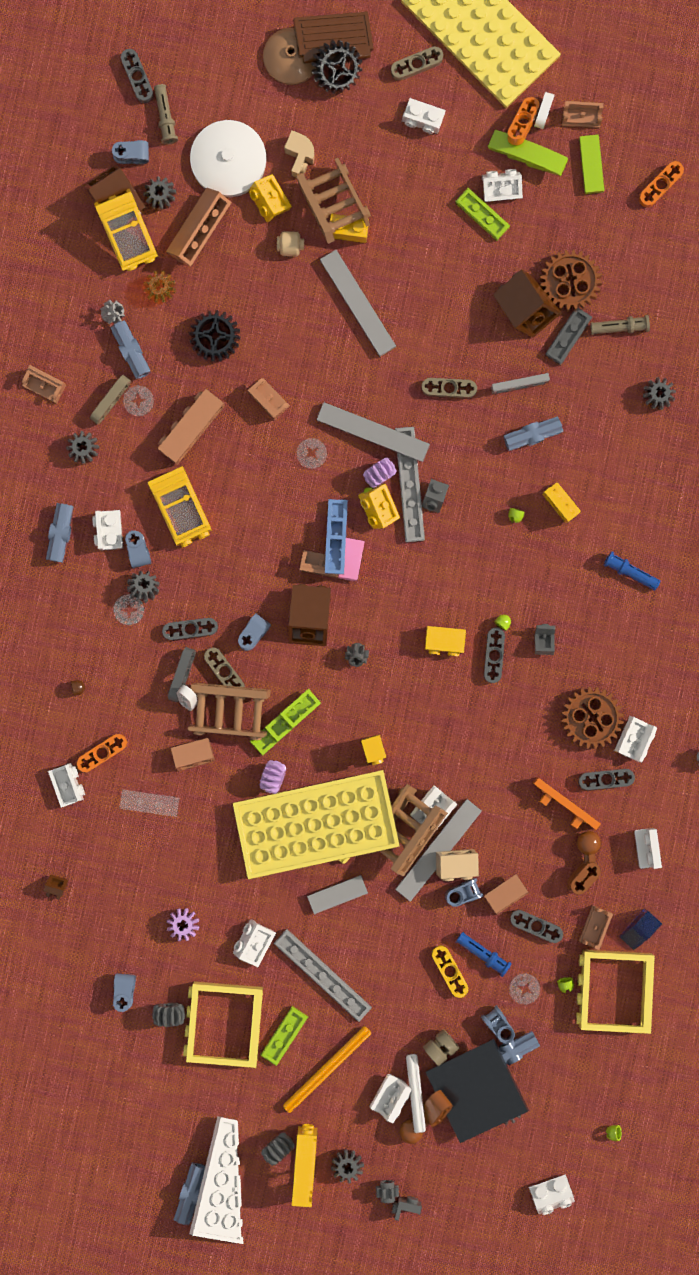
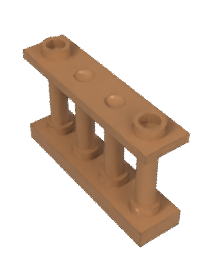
(322, 214)
(239, 694)
(423, 831)

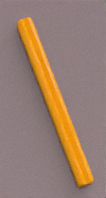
(327, 1069)

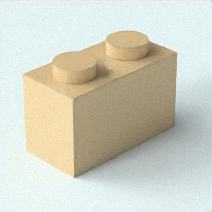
(457, 864)

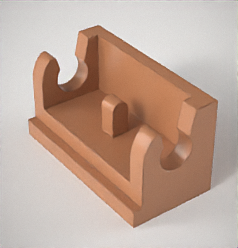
(582, 114)
(43, 384)
(268, 398)
(314, 564)
(192, 754)
(506, 894)
(595, 927)

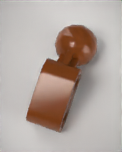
(588, 844)
(434, 1112)

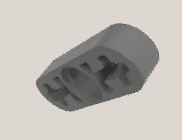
(136, 61)
(176, 636)
(501, 650)
(181, 673)
(591, 775)
(525, 915)

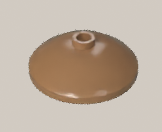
(284, 66)

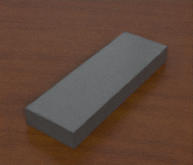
(568, 336)

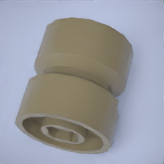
(437, 1053)

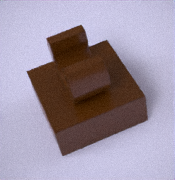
(56, 886)

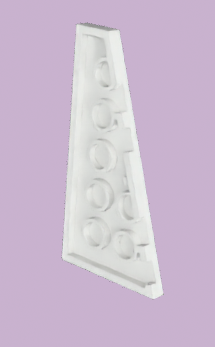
(220, 1191)

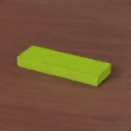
(591, 164)
(482, 214)
(284, 1035)

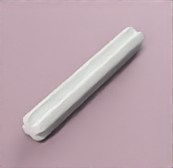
(415, 1094)

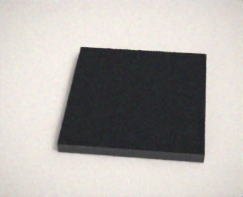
(479, 1090)

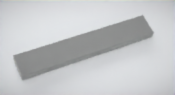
(358, 303)
(373, 432)
(410, 494)
(443, 842)
(322, 975)

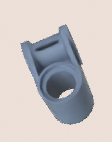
(133, 152)
(137, 553)
(255, 629)
(465, 892)
(123, 988)
(498, 1024)

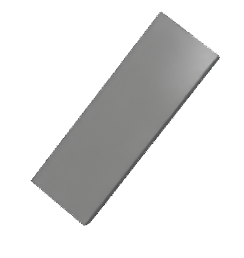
(520, 383)
(337, 894)

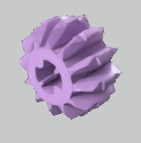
(379, 472)
(272, 776)
(188, 929)

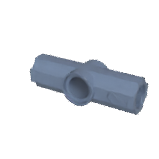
(130, 349)
(533, 433)
(59, 532)
(517, 1048)
(189, 1194)

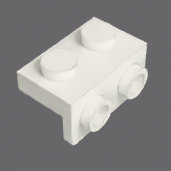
(635, 739)
(66, 785)
(432, 798)
(391, 1097)
(552, 1195)

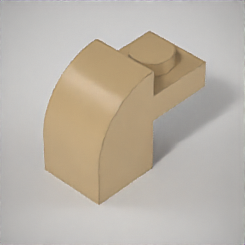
(301, 148)

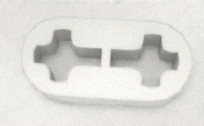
(544, 110)
(187, 697)

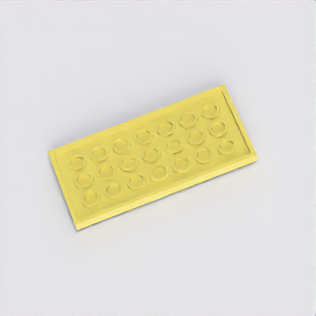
(489, 41)
(316, 824)

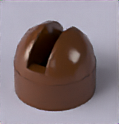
(78, 687)

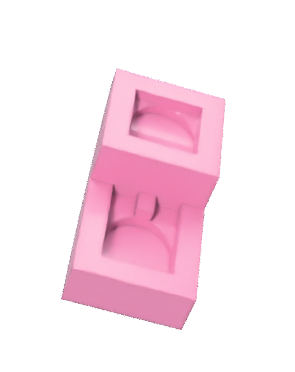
(353, 557)

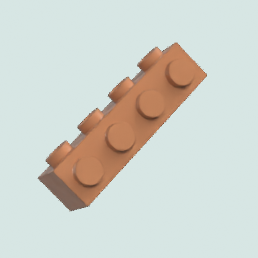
(198, 226)
(191, 426)

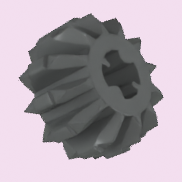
(164, 186)
(652, 390)
(90, 444)
(147, 582)
(168, 1014)
(277, 1149)
(344, 1159)

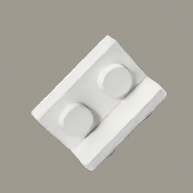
(423, 116)
(502, 185)
(108, 530)
(648, 848)
(253, 943)

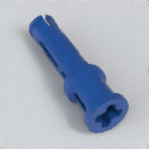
(623, 567)
(492, 959)

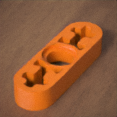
(524, 128)
(675, 177)
(87, 756)

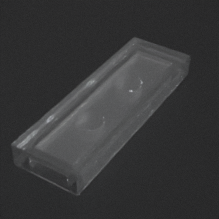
(149, 803)

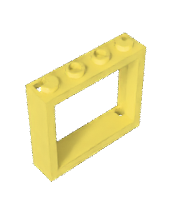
(647, 991)
(255, 1029)

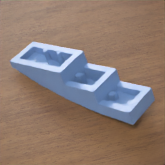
(336, 536)

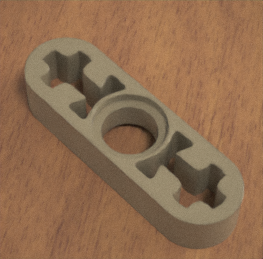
(413, 71)
(434, 393)
(110, 399)
(220, 656)

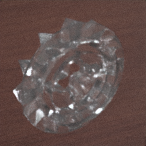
(145, 406)
(311, 462)
(122, 616)
(522, 980)

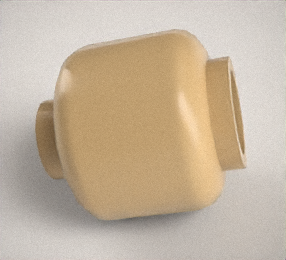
(290, 243)

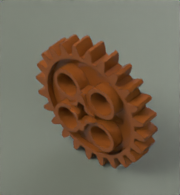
(588, 278)
(578, 728)

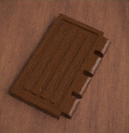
(314, 31)

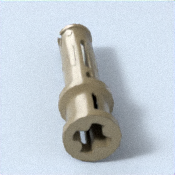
(166, 124)
(630, 324)

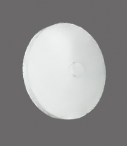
(228, 157)

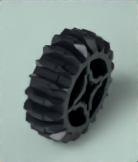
(339, 59)
(207, 336)

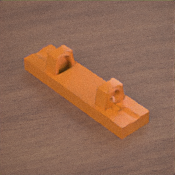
(550, 793)

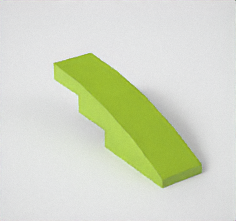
(529, 153)
(286, 721)

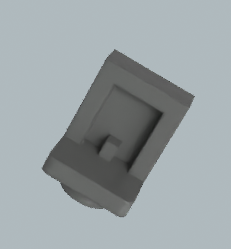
(435, 496)
(544, 639)
(408, 1204)

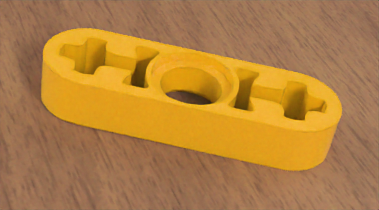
(461, 981)

